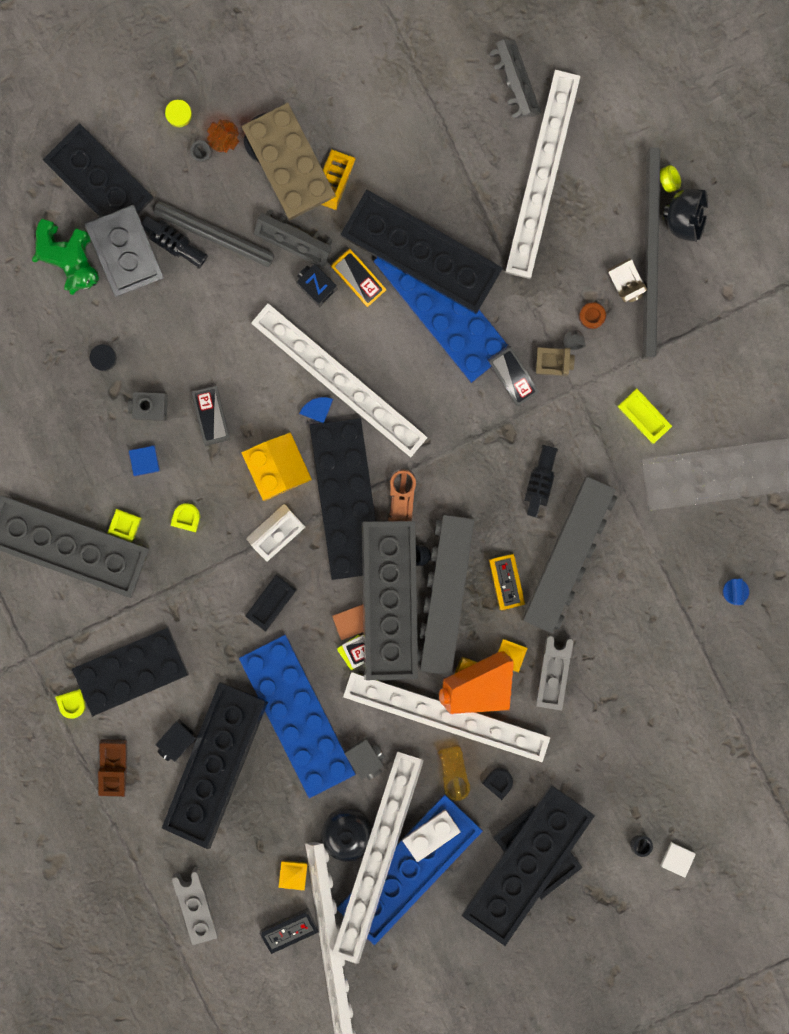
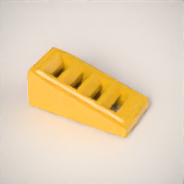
(341, 182)

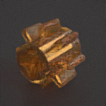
(223, 135)

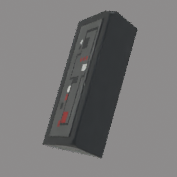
(289, 931)

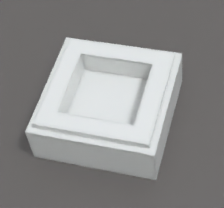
(678, 859)

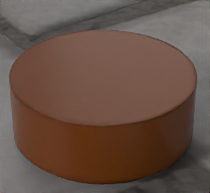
(592, 315)

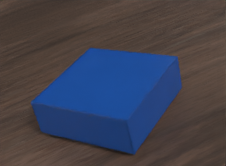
(144, 460)

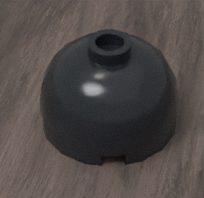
(686, 214)
(346, 834)

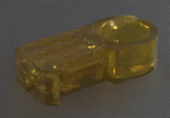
(454, 768)

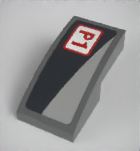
(513, 375)
(210, 415)

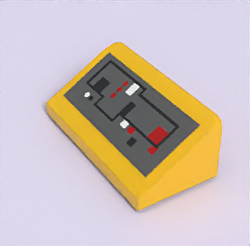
(506, 582)

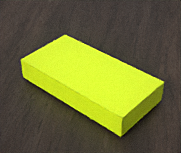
(644, 416)

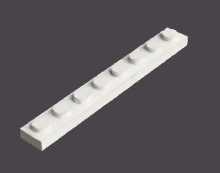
(542, 174)
(339, 380)
(432, 713)
(377, 858)
(328, 933)

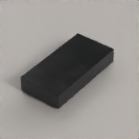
(270, 603)

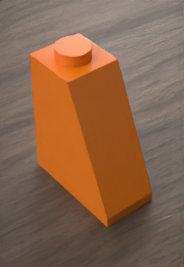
(480, 686)

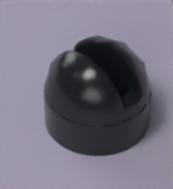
(423, 555)
(645, 846)

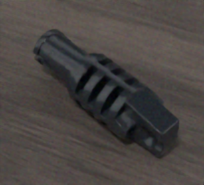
(173, 241)
(541, 481)

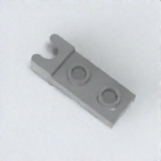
(554, 674)
(195, 907)

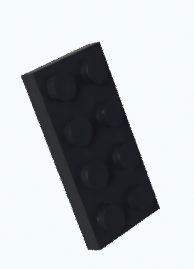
(95, 174)
(130, 671)

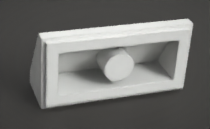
(275, 532)

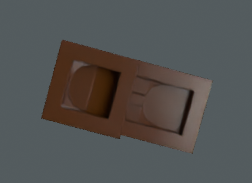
(112, 768)

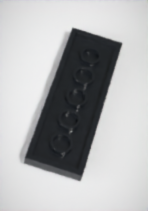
(421, 251)
(343, 492)
(214, 765)
(528, 865)

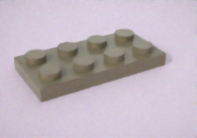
(288, 161)

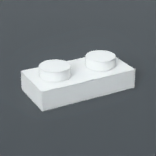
(431, 835)

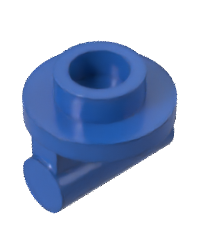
(736, 591)

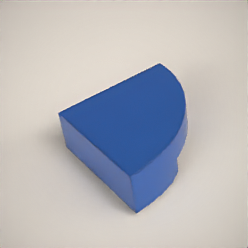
(317, 409)

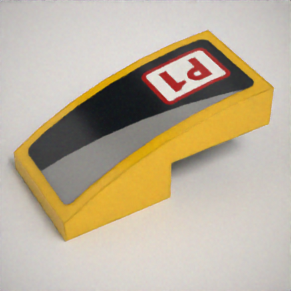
(358, 277)

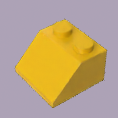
(276, 466)

